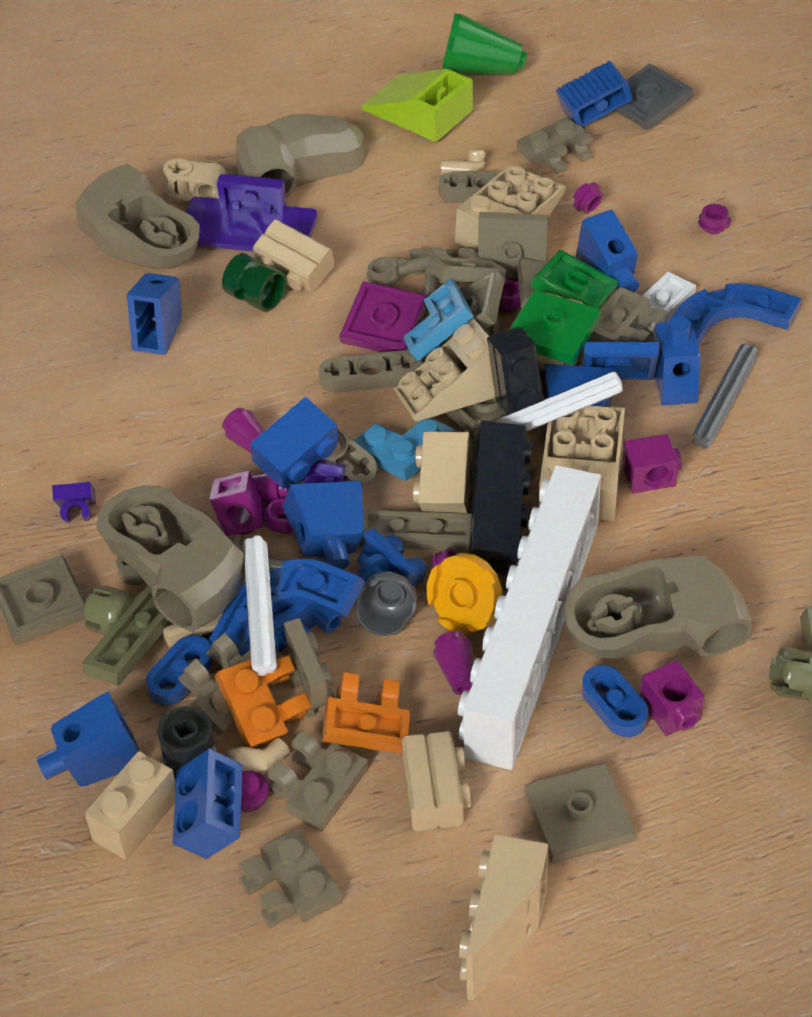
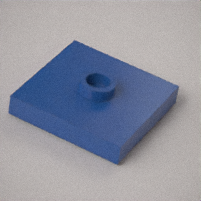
(628, 359)

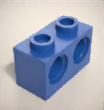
(207, 804)

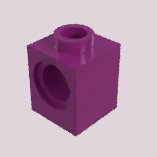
(650, 463)
(241, 491)
(670, 684)

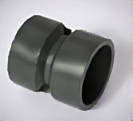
(184, 736)

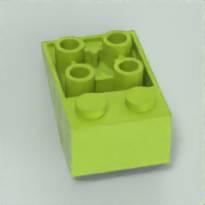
(424, 102)

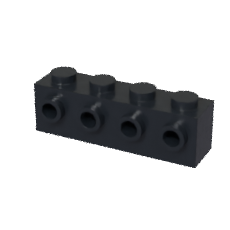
(498, 493)

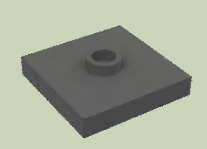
(653, 96)

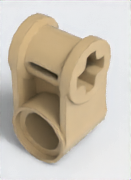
(194, 179)

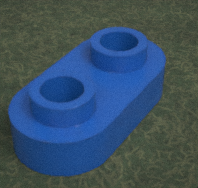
(171, 667)
(618, 703)

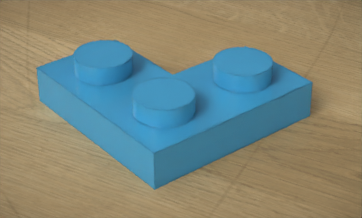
(447, 313)
(397, 452)

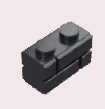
(514, 370)

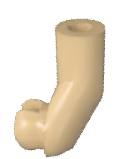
(474, 163)
(259, 760)

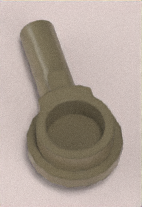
(388, 270)

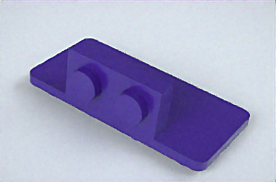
(245, 212)

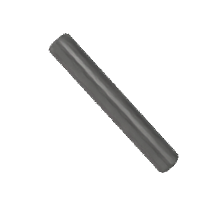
(724, 396)

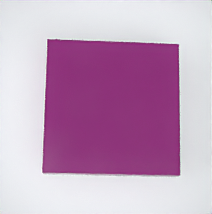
(382, 317)

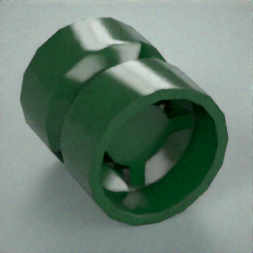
(254, 283)

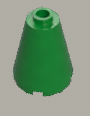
(481, 50)

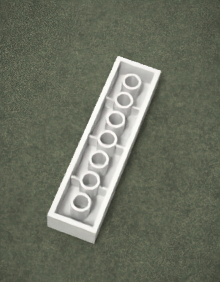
(529, 618)

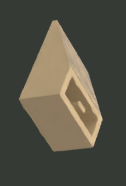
(508, 192)
(450, 376)
(590, 443)
(504, 909)

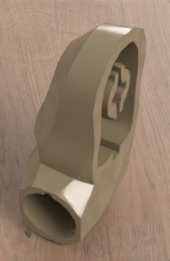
(300, 149)
(134, 222)
(176, 552)
(658, 609)

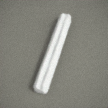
(566, 402)
(259, 606)

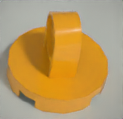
(464, 592)

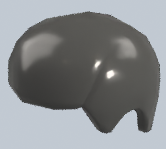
(386, 603)

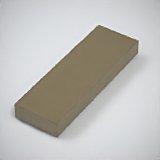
(421, 529)

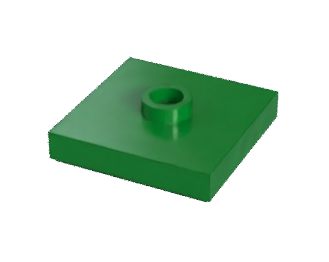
(574, 280)
(557, 325)

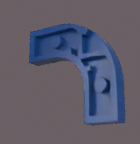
(737, 301)
(290, 584)

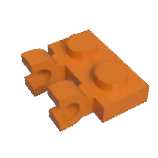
(253, 705)
(366, 724)

